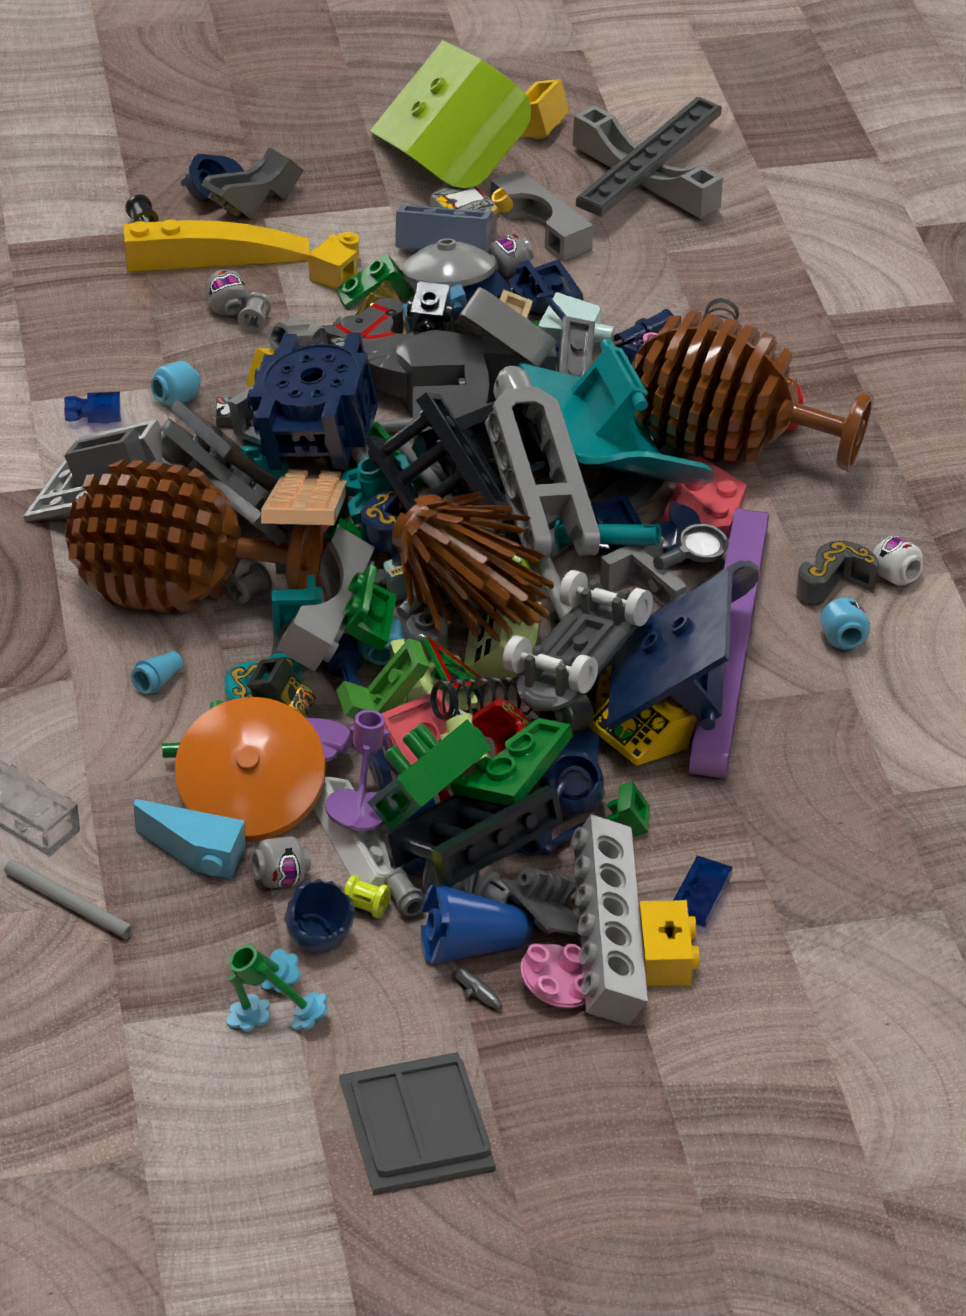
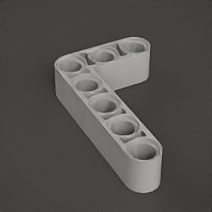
(504, 326)

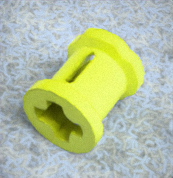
(368, 896)

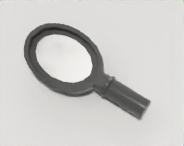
(696, 543)

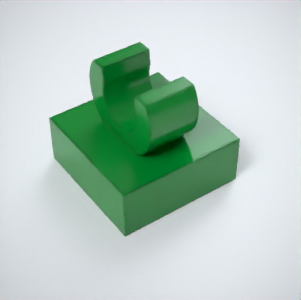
(630, 809)

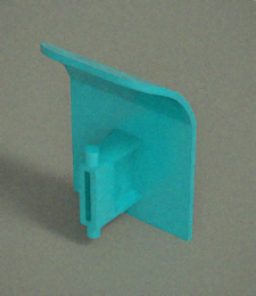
(602, 423)

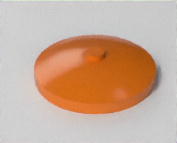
(252, 765)

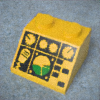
(650, 734)

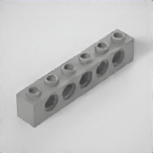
(609, 920)

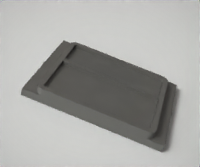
(417, 1123)

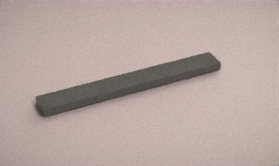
(648, 157)

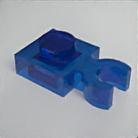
(98, 407)

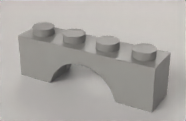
(565, 230)

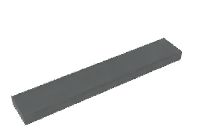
(248, 511)

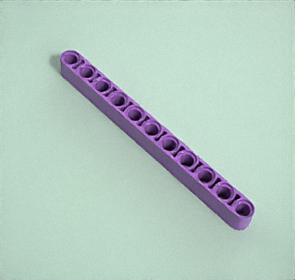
(712, 747)

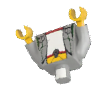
(472, 199)

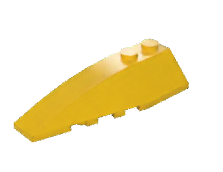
(207, 244)

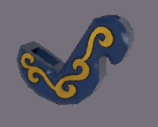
(378, 520)

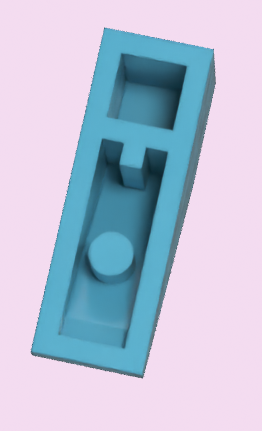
(195, 838)

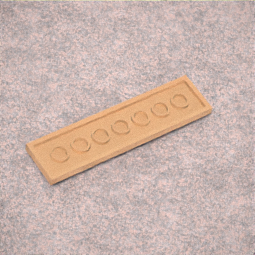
(305, 498)

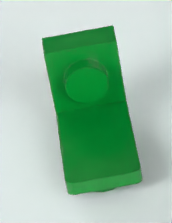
(371, 278)

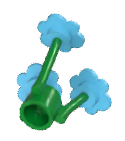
(272, 973)

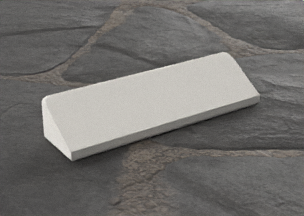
(360, 851)

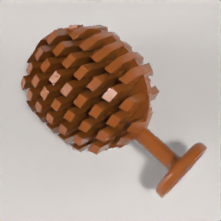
(728, 392)
(170, 536)

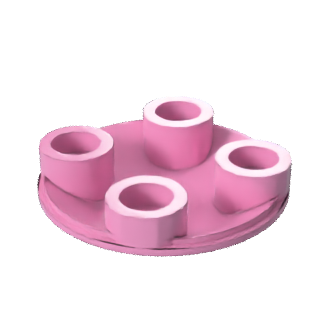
(554, 974)

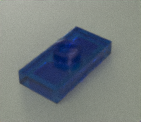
(704, 888)

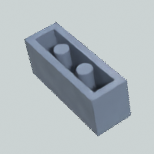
(427, 225)

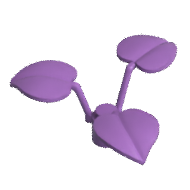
(348, 806)

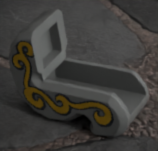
(833, 563)

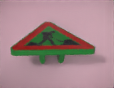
(449, 666)

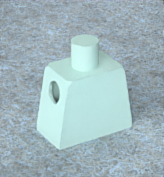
(578, 309)

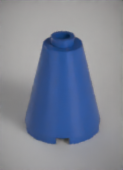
(469, 925)

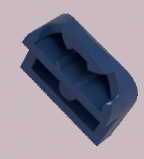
(543, 282)

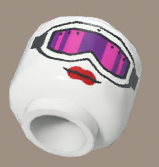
(898, 560)

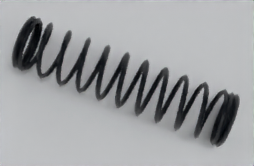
(453, 695)

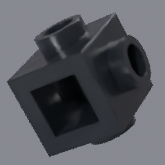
(430, 307)

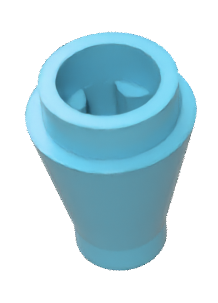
(155, 672)

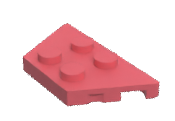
(712, 502)

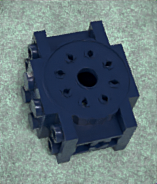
(313, 401)

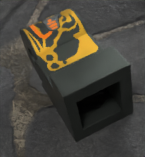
(281, 685)

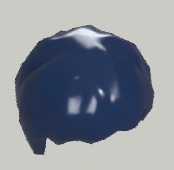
(583, 783)
(319, 916)

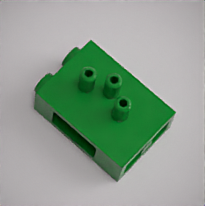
(435, 769)

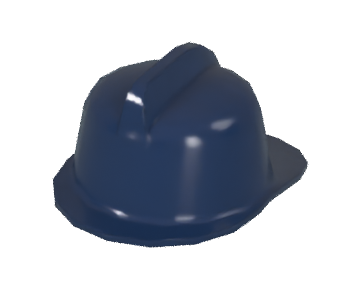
(203, 166)

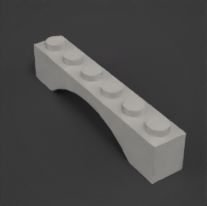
(691, 189)
(318, 627)

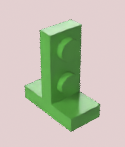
(390, 685)

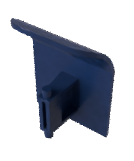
(681, 651)

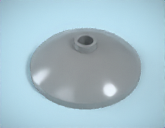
(449, 264)

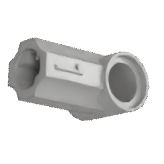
(307, 332)

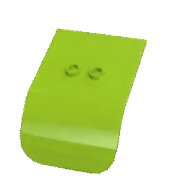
(456, 117)

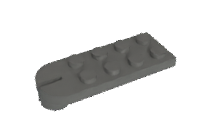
(182, 447)

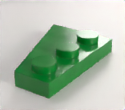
(518, 767)

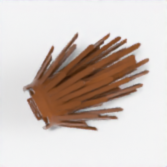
(469, 561)

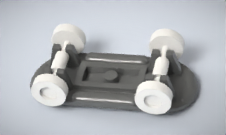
(578, 645)

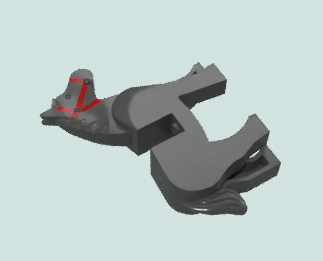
(433, 362)

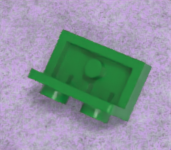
(369, 610)

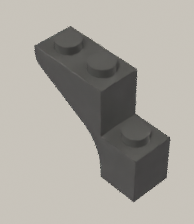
(247, 190)

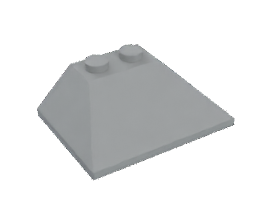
(58, 493)

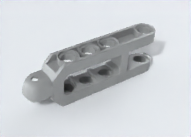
(568, 493)

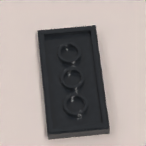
(224, 445)

